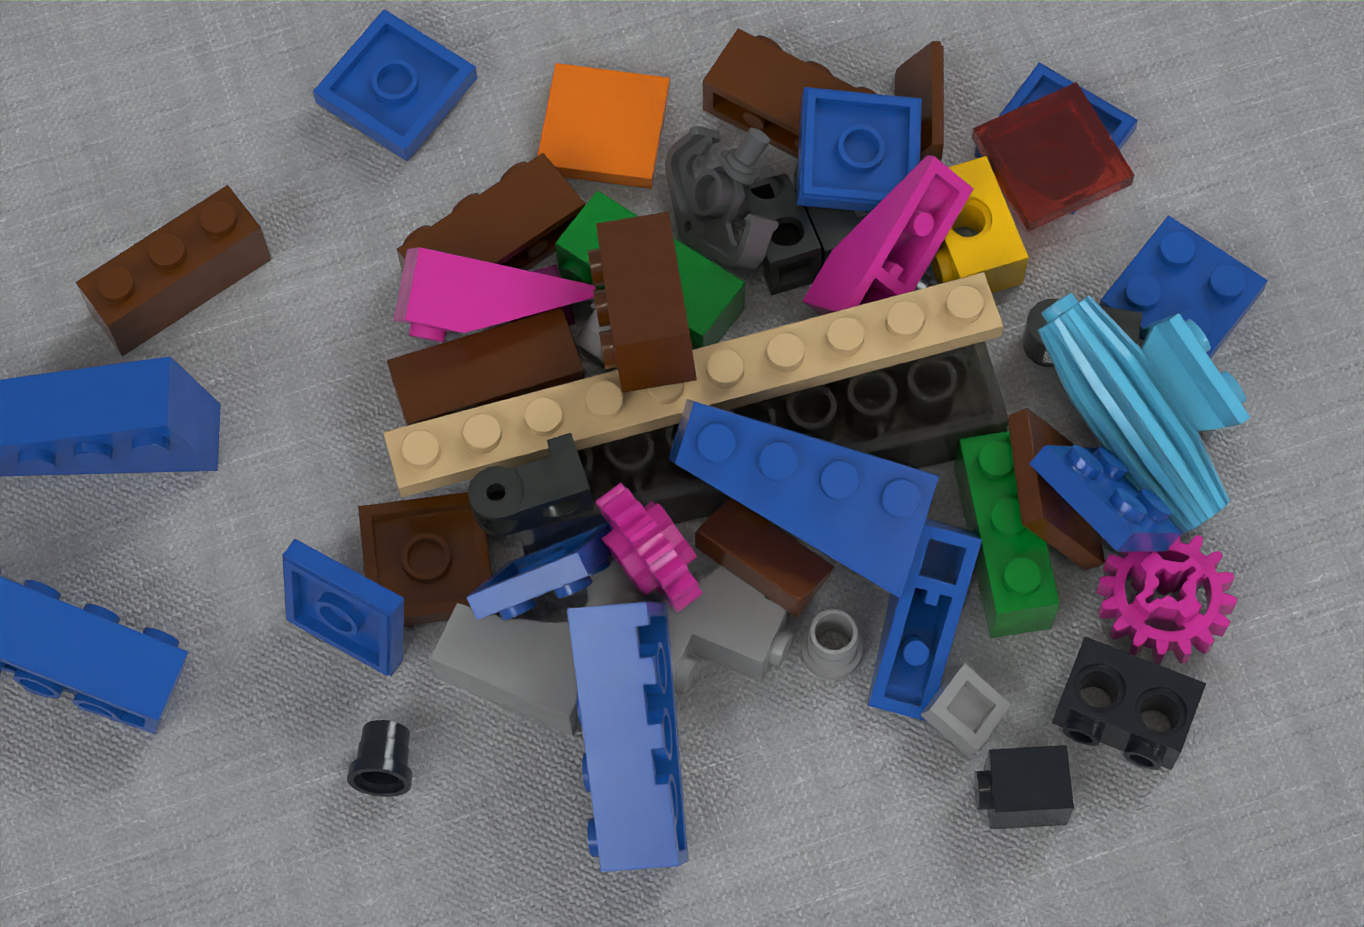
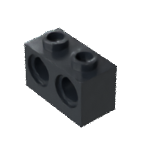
(1133, 689)

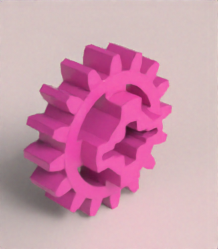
(649, 547)
(1167, 572)

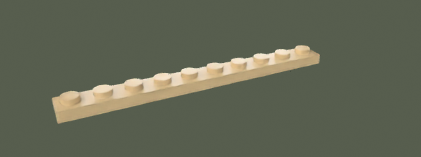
(727, 377)

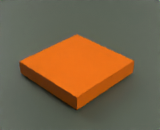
(604, 124)

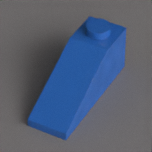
(924, 621)

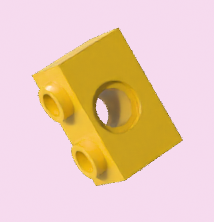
(995, 248)

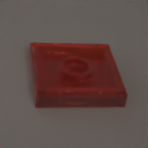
(1052, 156)

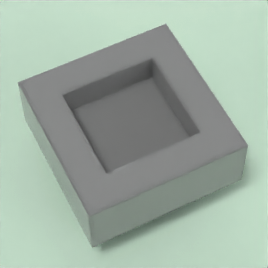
(966, 709)

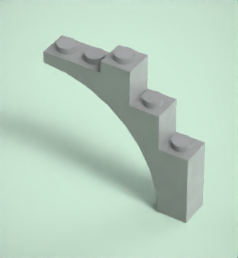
(532, 662)

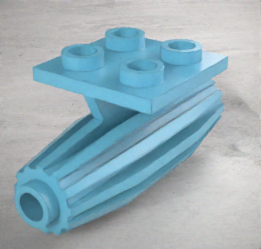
(1147, 400)

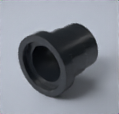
(382, 760)

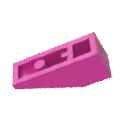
(893, 242)
(467, 294)

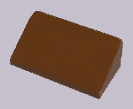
(924, 78)
(763, 556)

